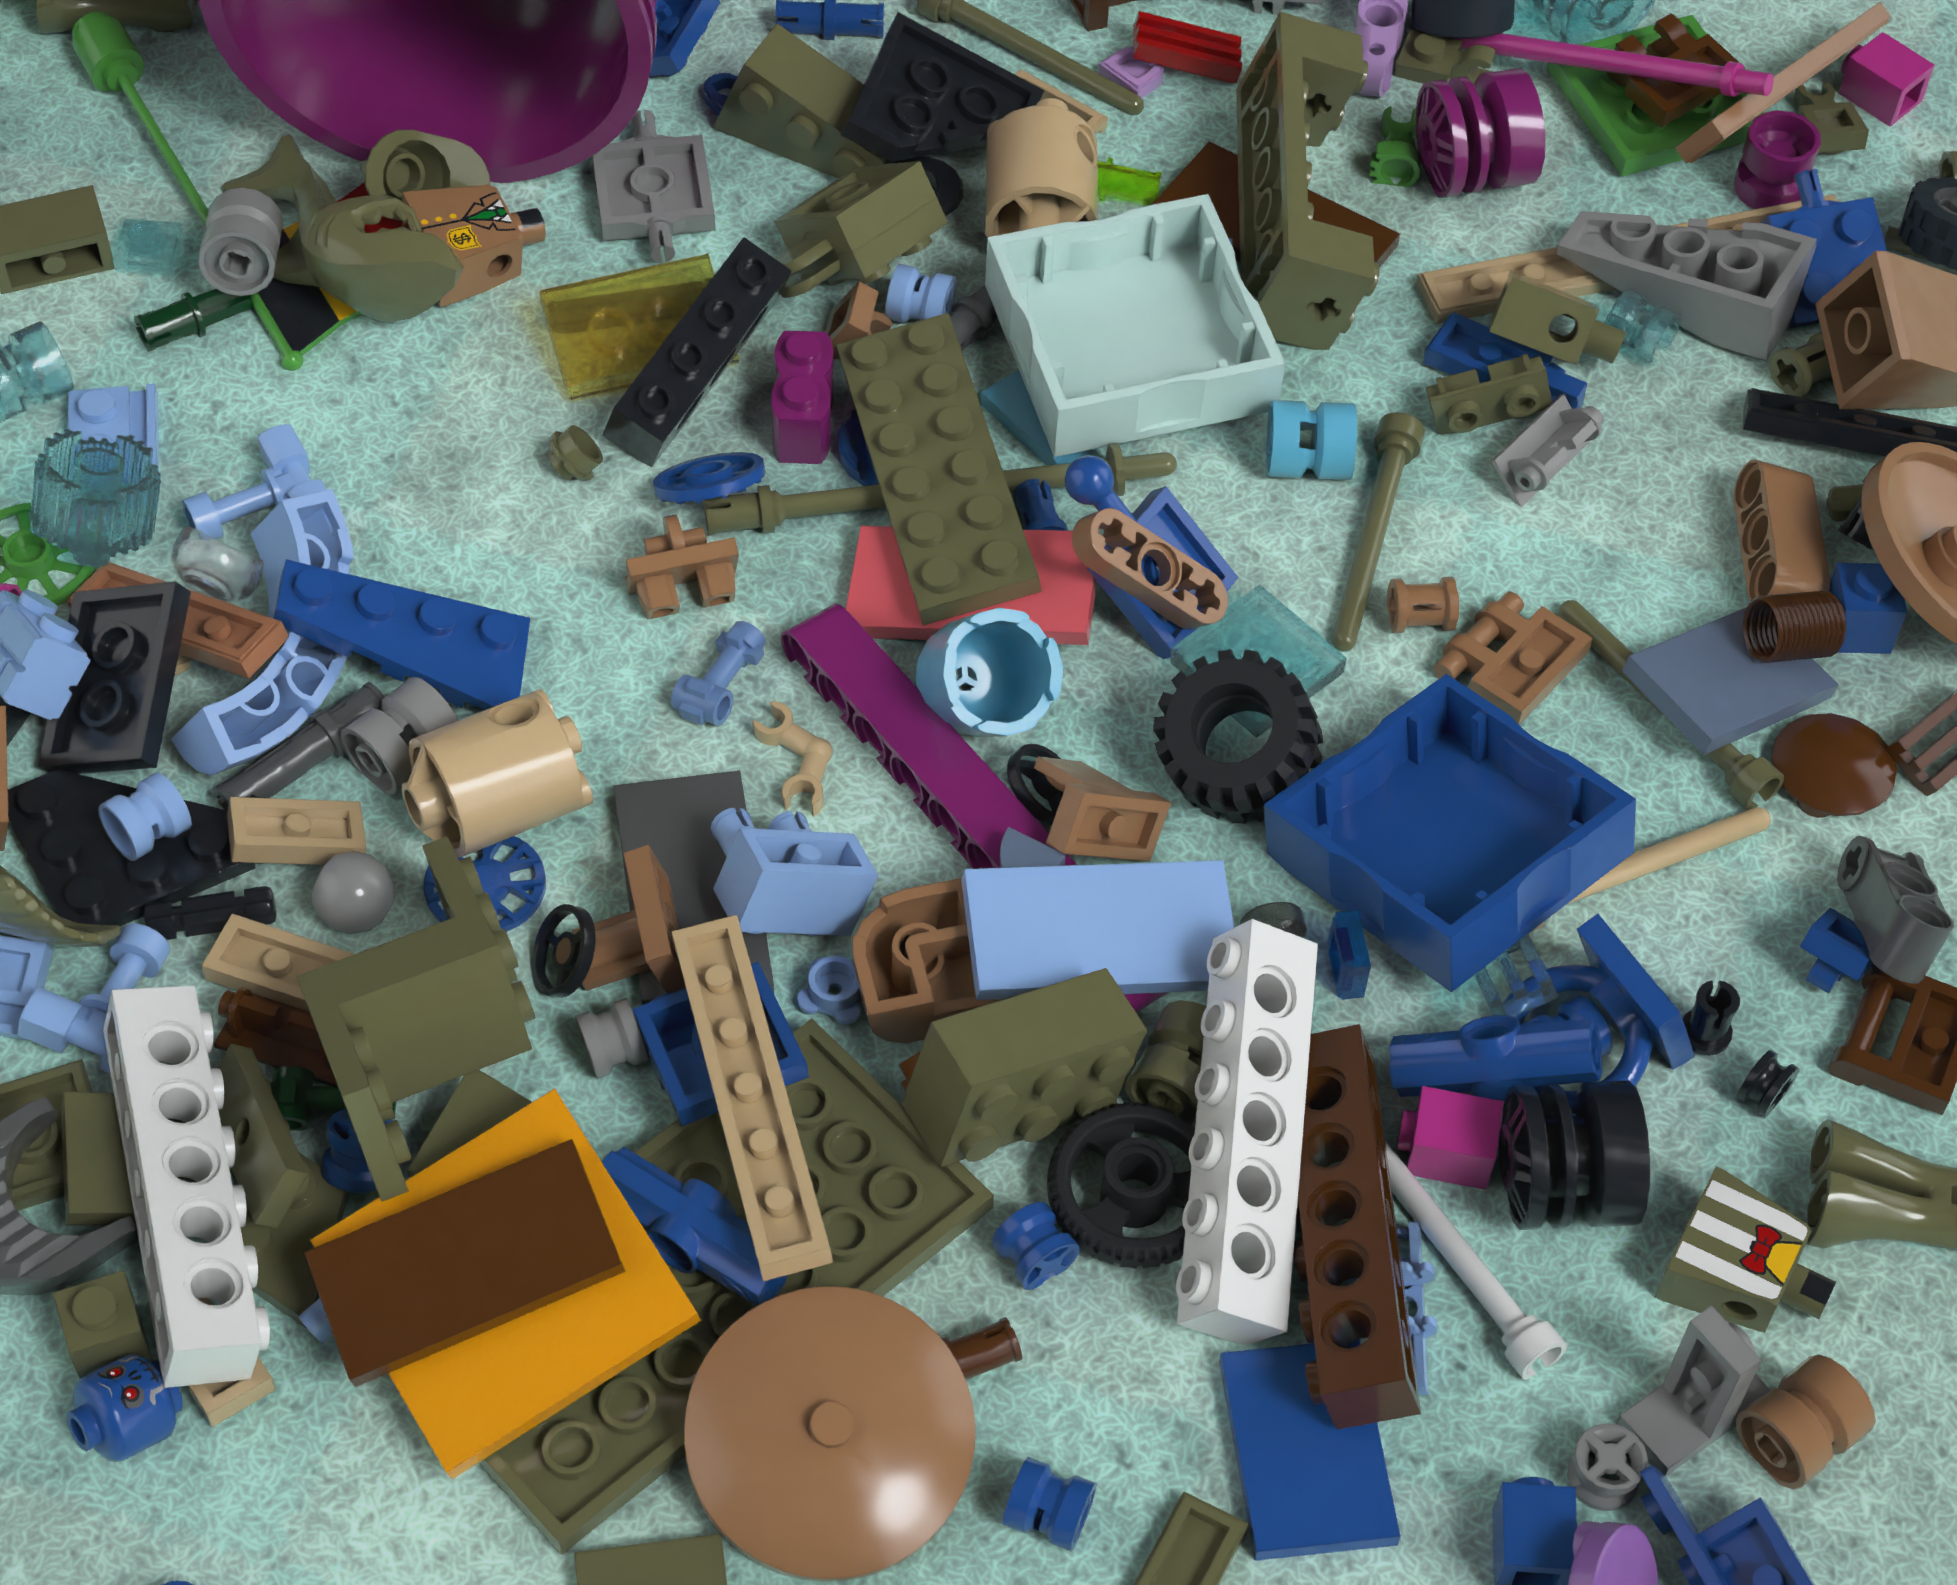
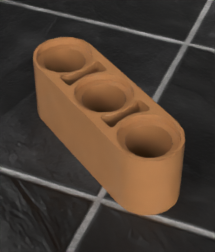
(1779, 531)

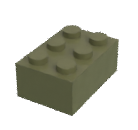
(1022, 1066)

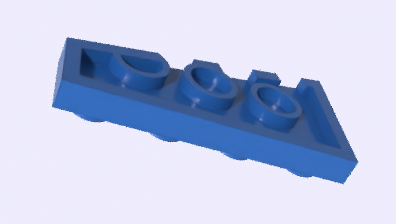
(449, 643)

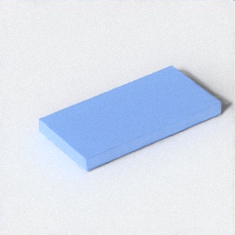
(1066, 921)

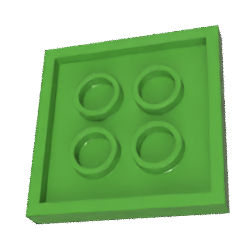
(1620, 126)

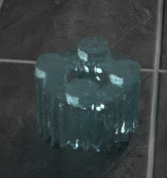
(95, 496)

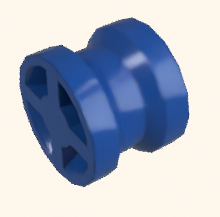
(344, 1161)
(1035, 1245)

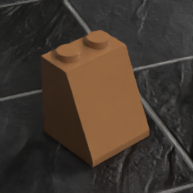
(1892, 335)

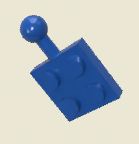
(1091, 483)

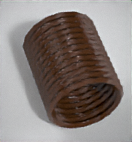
(1794, 626)

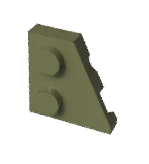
(281, 1259)

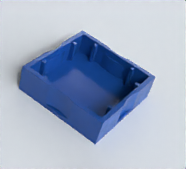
(1450, 831)

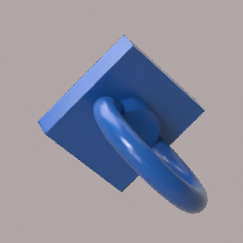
(1626, 1000)

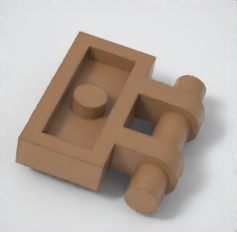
(1529, 663)

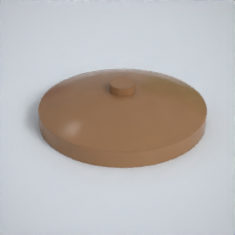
(1913, 528)
(829, 1434)

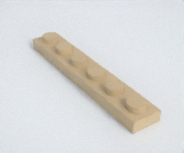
(751, 1099)

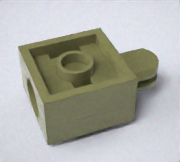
(859, 226)

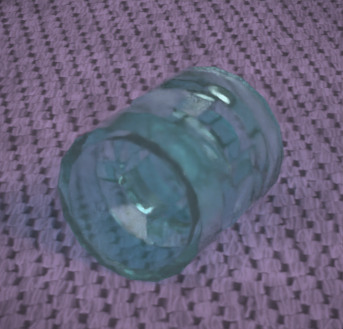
(39, 366)

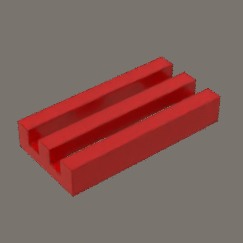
(1187, 47)

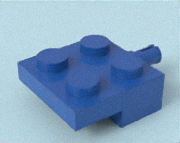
(1844, 236)

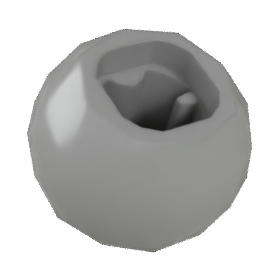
(353, 892)

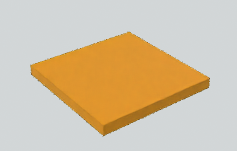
(532, 1367)

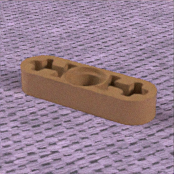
(1125, 570)

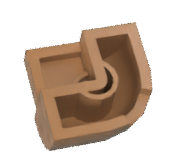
(915, 961)

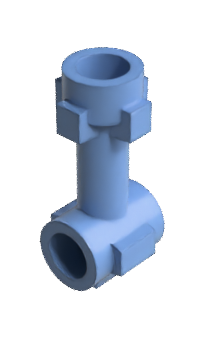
(708, 698)

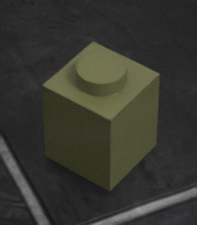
(101, 1322)

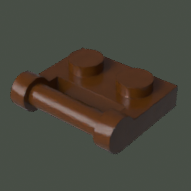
(1926, 1049)

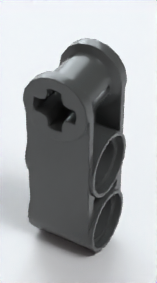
(1894, 908)

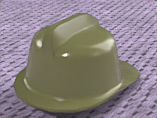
(420, 162)

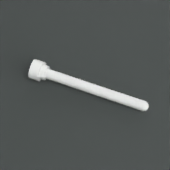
(1523, 1335)

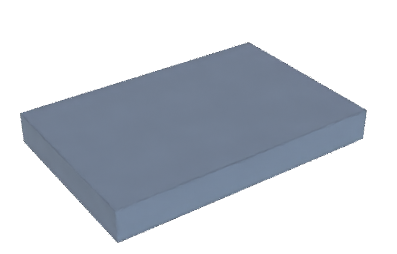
(1717, 688)

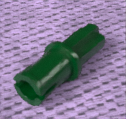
(188, 316)

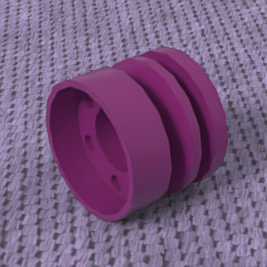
(1480, 132)

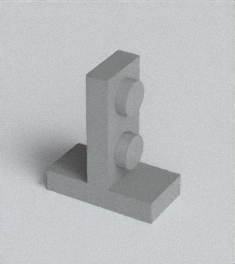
(1700, 1395)

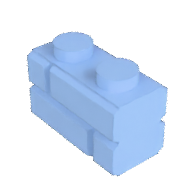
(37, 655)

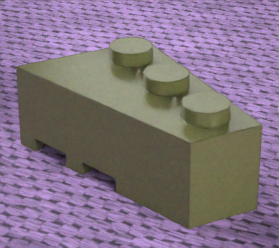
(795, 106)

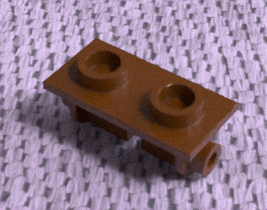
(274, 1031)

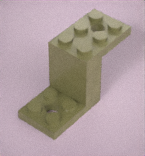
(419, 1012)

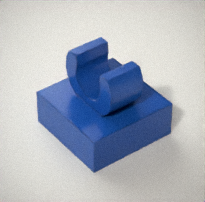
(1838, 949)

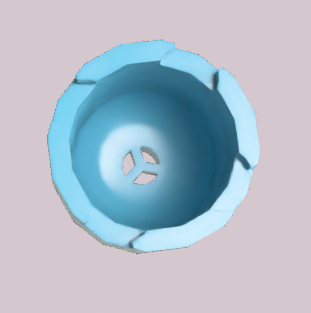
(1003, 661)

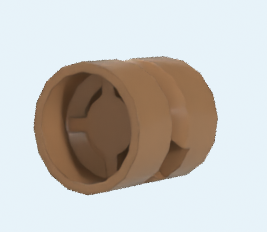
(1806, 1421)

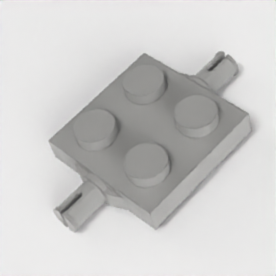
(653, 187)

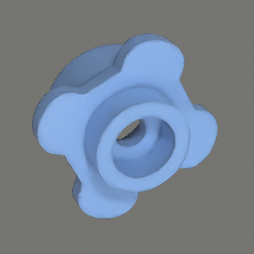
(829, 973)

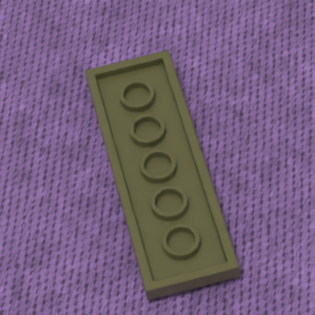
(938, 469)

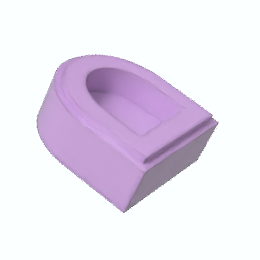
(1132, 73)

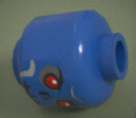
(123, 1408)

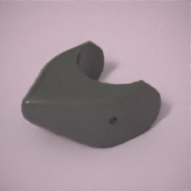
(29, 1256)

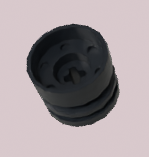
(1581, 1154)

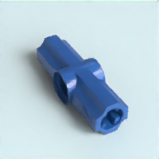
(1496, 1054)
(692, 1226)

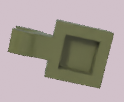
(1440, 58)

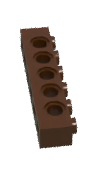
(1379, 1375)

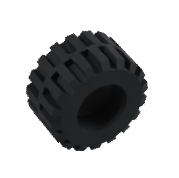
(1210, 697)

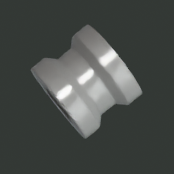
(611, 1038)
(1613, 1452)

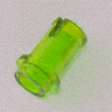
(1127, 183)

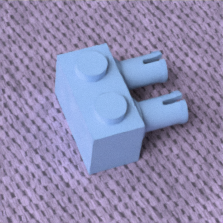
(790, 875)

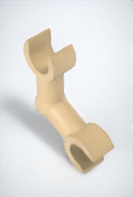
(813, 749)

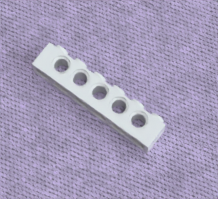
(1248, 1135)
(192, 1338)

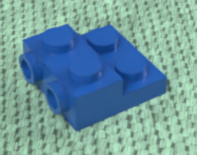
(678, 1057)

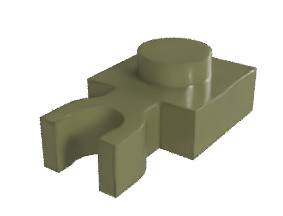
(1837, 123)

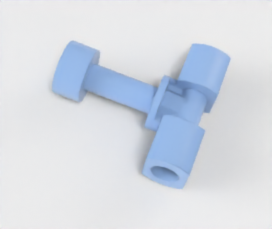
(282, 479)
(59, 1021)

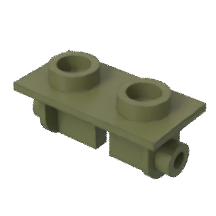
(1515, 390)

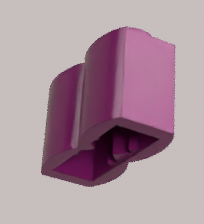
(802, 397)

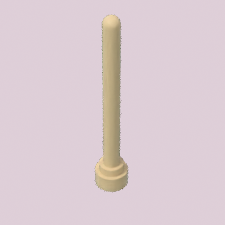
(1681, 848)

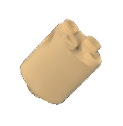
(1040, 169)
(495, 774)

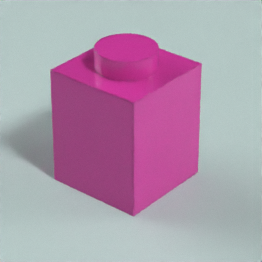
(1885, 78)
(1451, 1137)

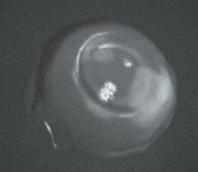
(214, 567)

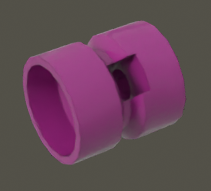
(1773, 152)

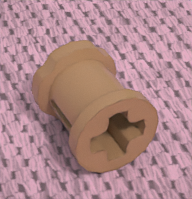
(1441, 612)

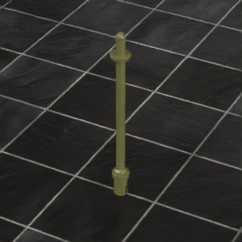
(770, 508)

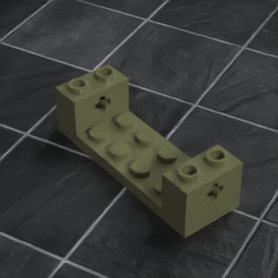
(1293, 266)

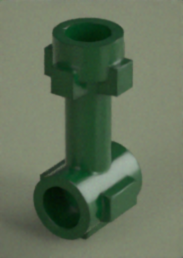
(298, 1097)

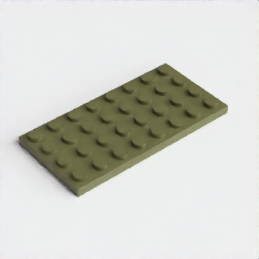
(883, 1217)

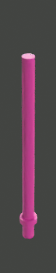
(1729, 78)

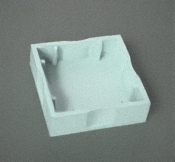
(1132, 325)

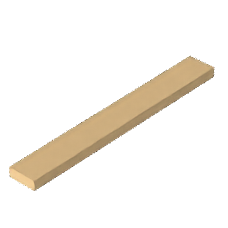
(1477, 286)

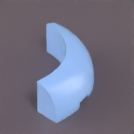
(300, 671)

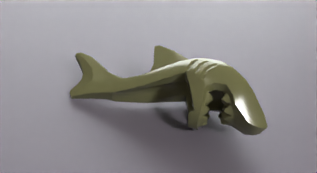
(377, 273)

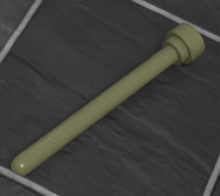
(1033, 51)
(1397, 443)
(1743, 773)

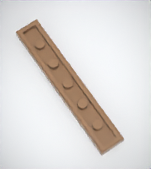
(1784, 83)

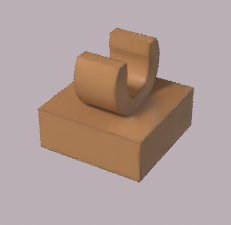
(855, 317)

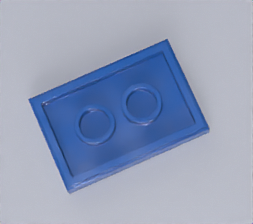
(1298, 1474)

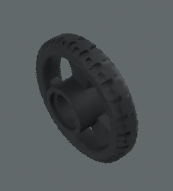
(1126, 1158)

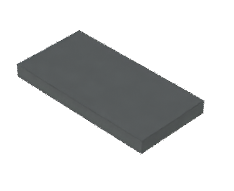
(676, 824)

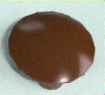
(1833, 765)

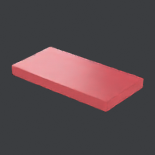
(886, 606)

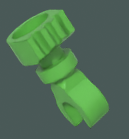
(1397, 153)

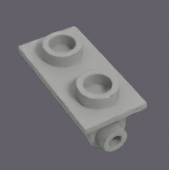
(1546, 447)

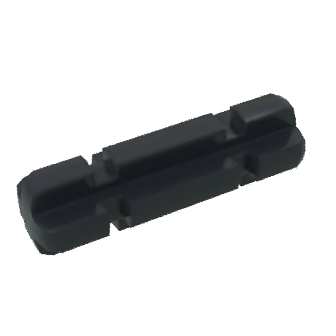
(210, 912)

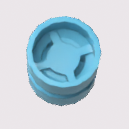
(1331, 439)

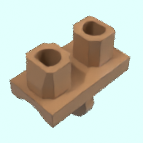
(682, 559)

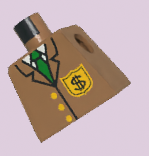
(479, 232)

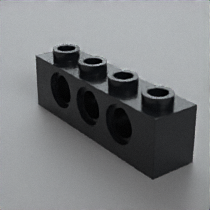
(696, 353)

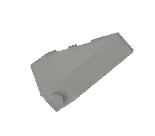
(1723, 283)

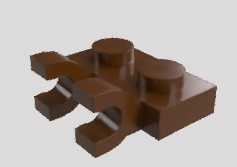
(1666, 99)

